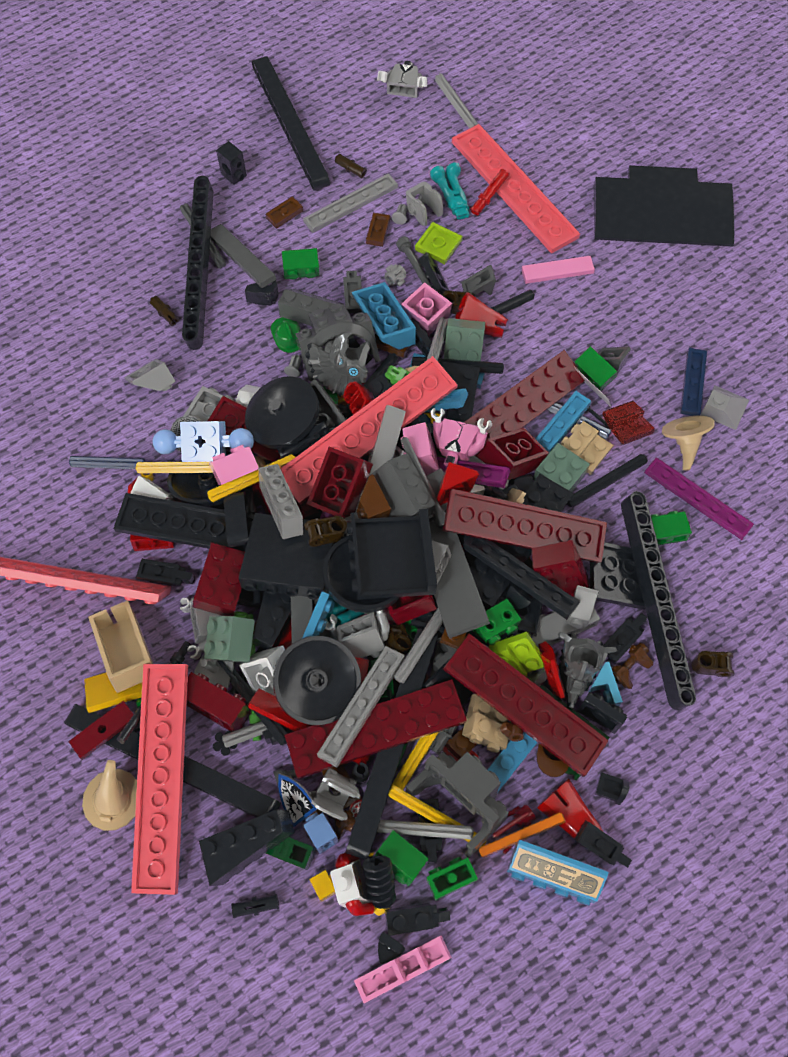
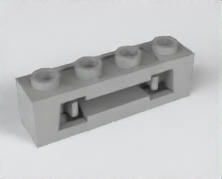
(280, 501)

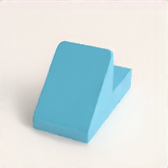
(606, 681)

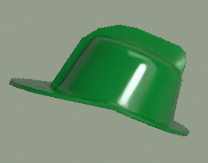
(284, 334)

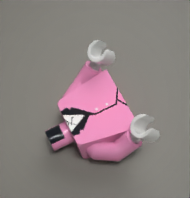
(458, 439)

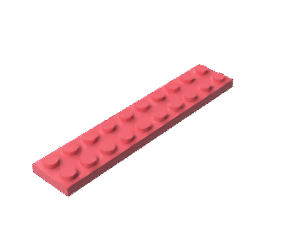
(518, 190)
(358, 433)
(88, 581)
(160, 779)

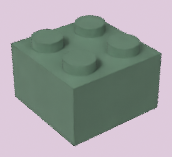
(464, 339)
(563, 467)
(229, 639)

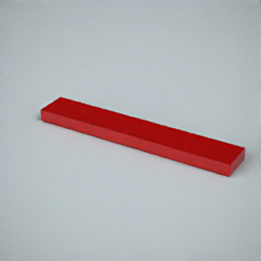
(268, 706)

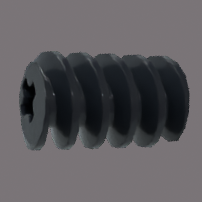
(379, 881)

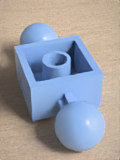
(191, 440)

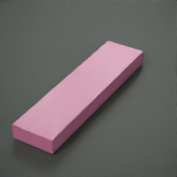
(557, 269)

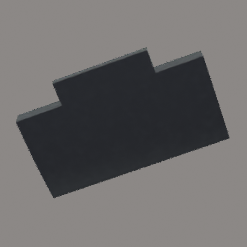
(663, 208)

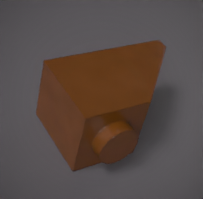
(372, 501)

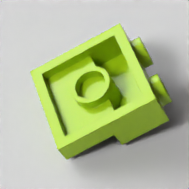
(519, 652)

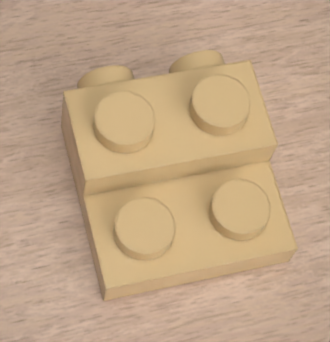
(587, 445)
(484, 725)

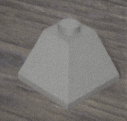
(153, 376)
(725, 407)

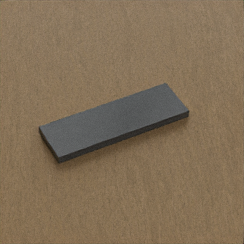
(456, 591)

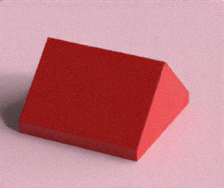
(456, 478)

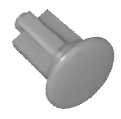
(399, 216)
(292, 369)

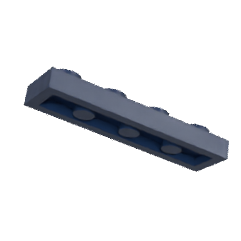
(693, 382)

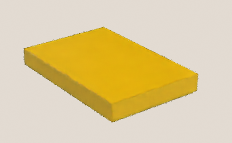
(101, 693)

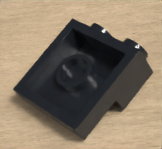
(601, 712)

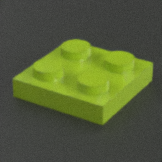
(438, 242)

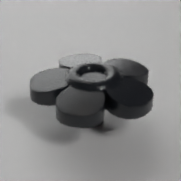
(217, 746)

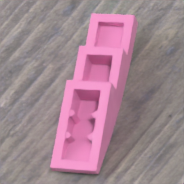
(402, 969)

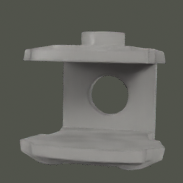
(426, 196)
(333, 803)

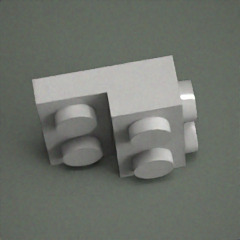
(204, 403)

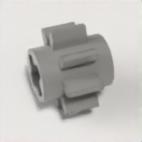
(395, 275)

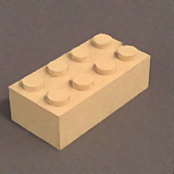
(121, 645)

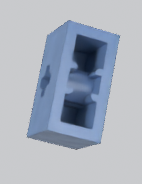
(320, 832)

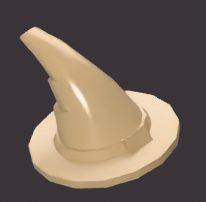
(688, 435)
(110, 798)

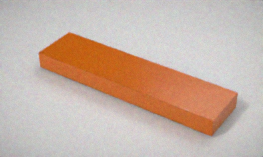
(522, 834)

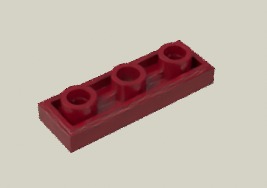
(92, 738)

